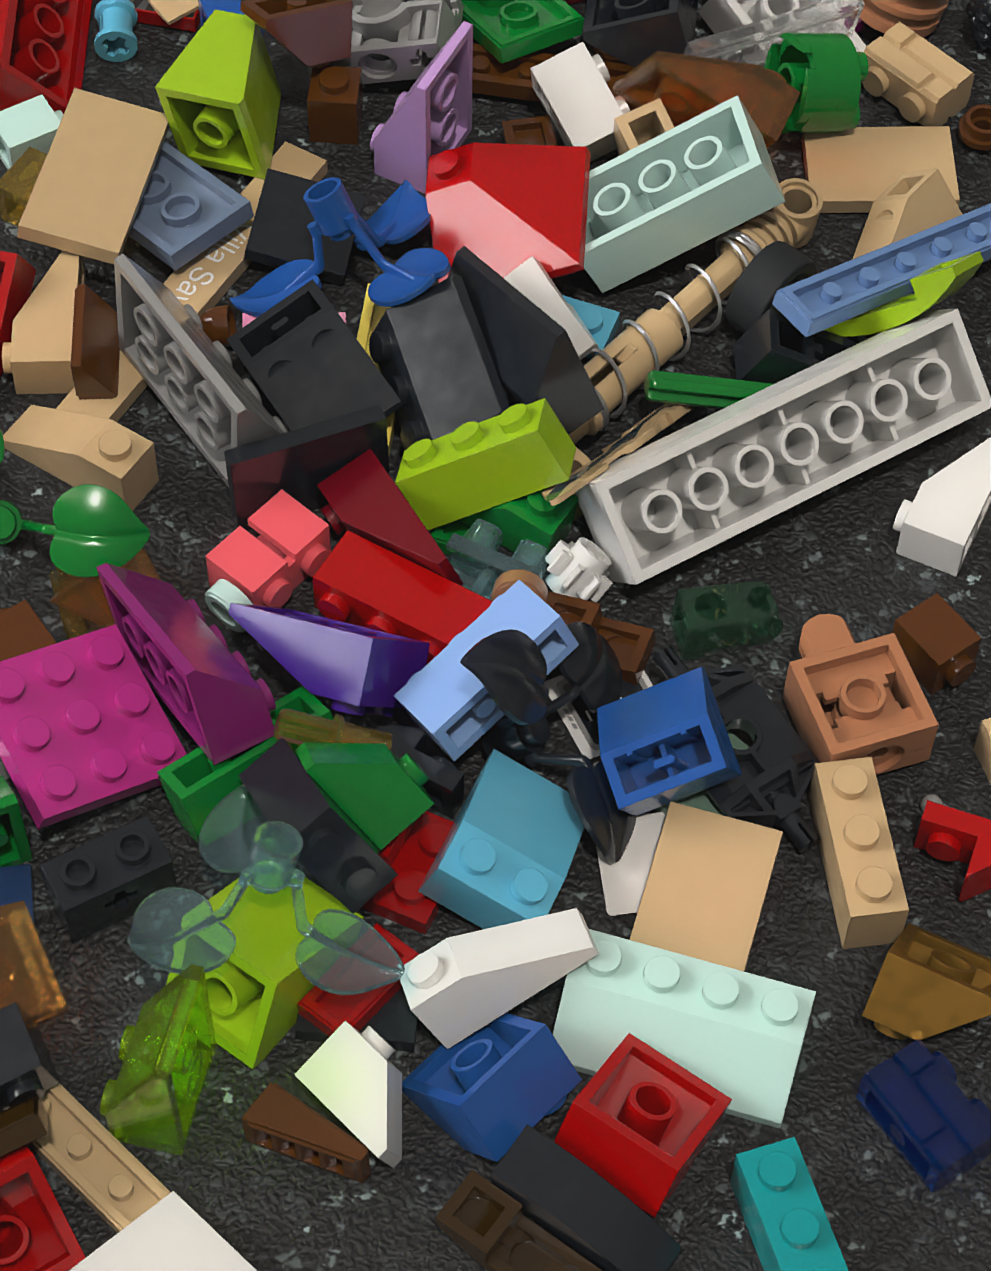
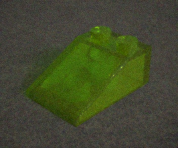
(163, 1066)

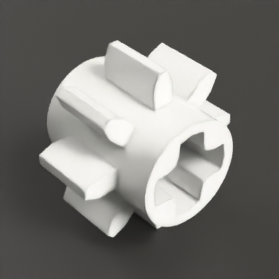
(578, 570)

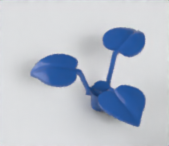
(336, 217)

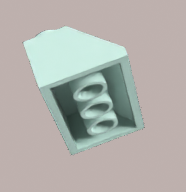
(707, 1017)

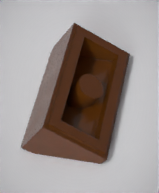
(94, 346)

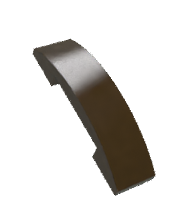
(498, 1235)

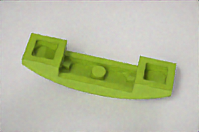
(930, 289)

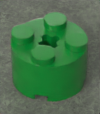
(826, 74)

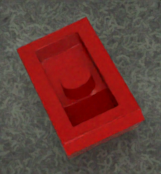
(958, 836)

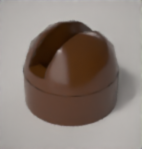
(219, 324)

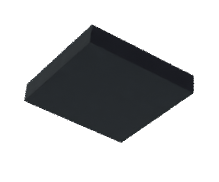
(281, 229)

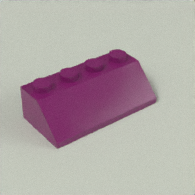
(189, 664)

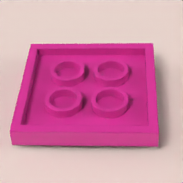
(81, 726)

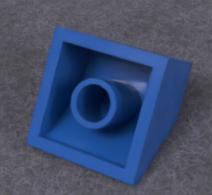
(493, 1084)

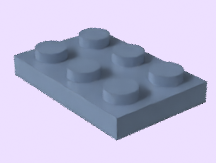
(185, 209)

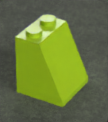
(224, 97)
(260, 983)

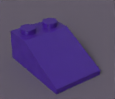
(336, 658)

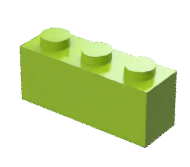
(486, 464)

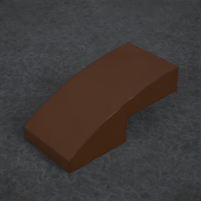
(629, 641)

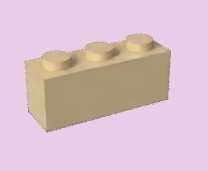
(857, 853)

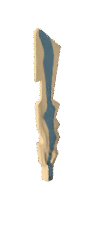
(628, 443)

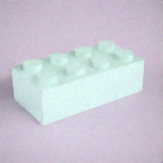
(677, 193)

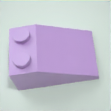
(429, 116)

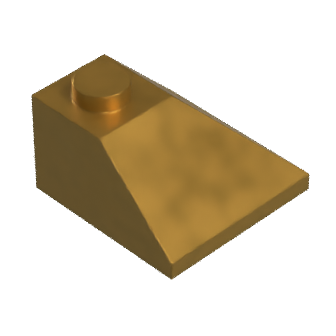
(928, 986)

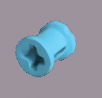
(115, 36)

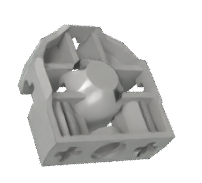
(401, 30)

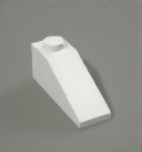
(947, 512)
(491, 970)

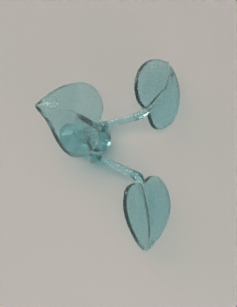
(181, 929)

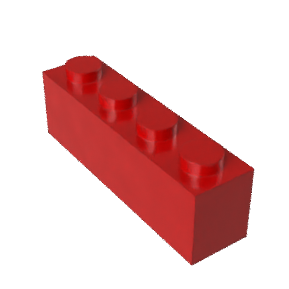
(392, 594)

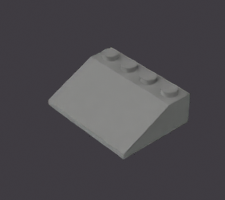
(187, 368)

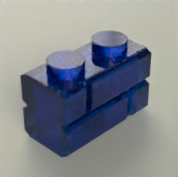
(927, 1114)

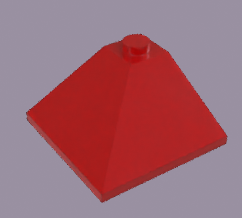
(511, 204)

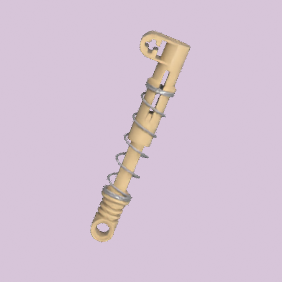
(659, 333)

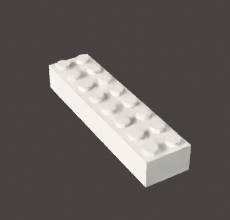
(783, 445)

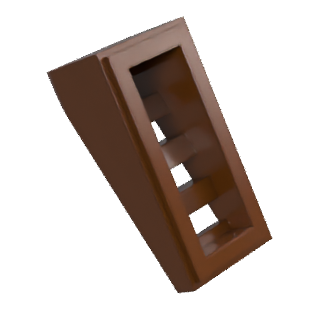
(297, 1131)

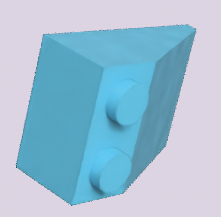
(506, 847)

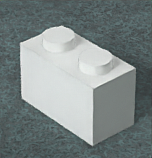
(578, 99)

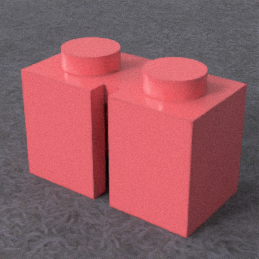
(271, 566)

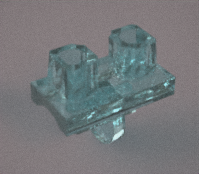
(479, 562)

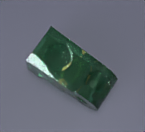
(724, 617)

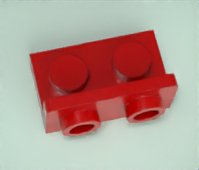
(411, 858)

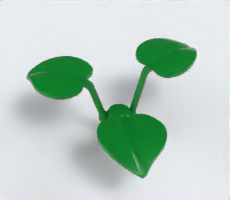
(89, 528)

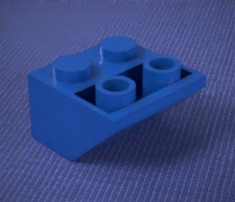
(665, 743)

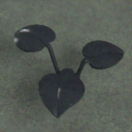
(514, 676)

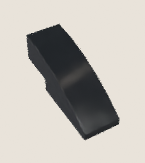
(582, 1207)

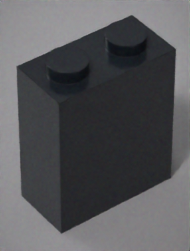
(332, 843)

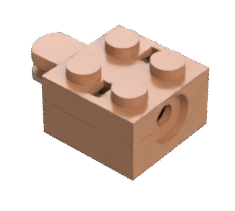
(857, 698)

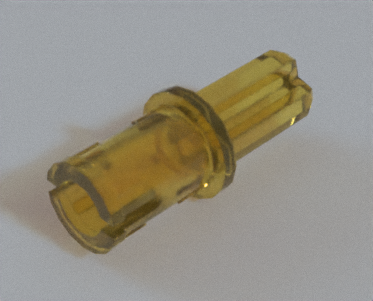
(303, 727)

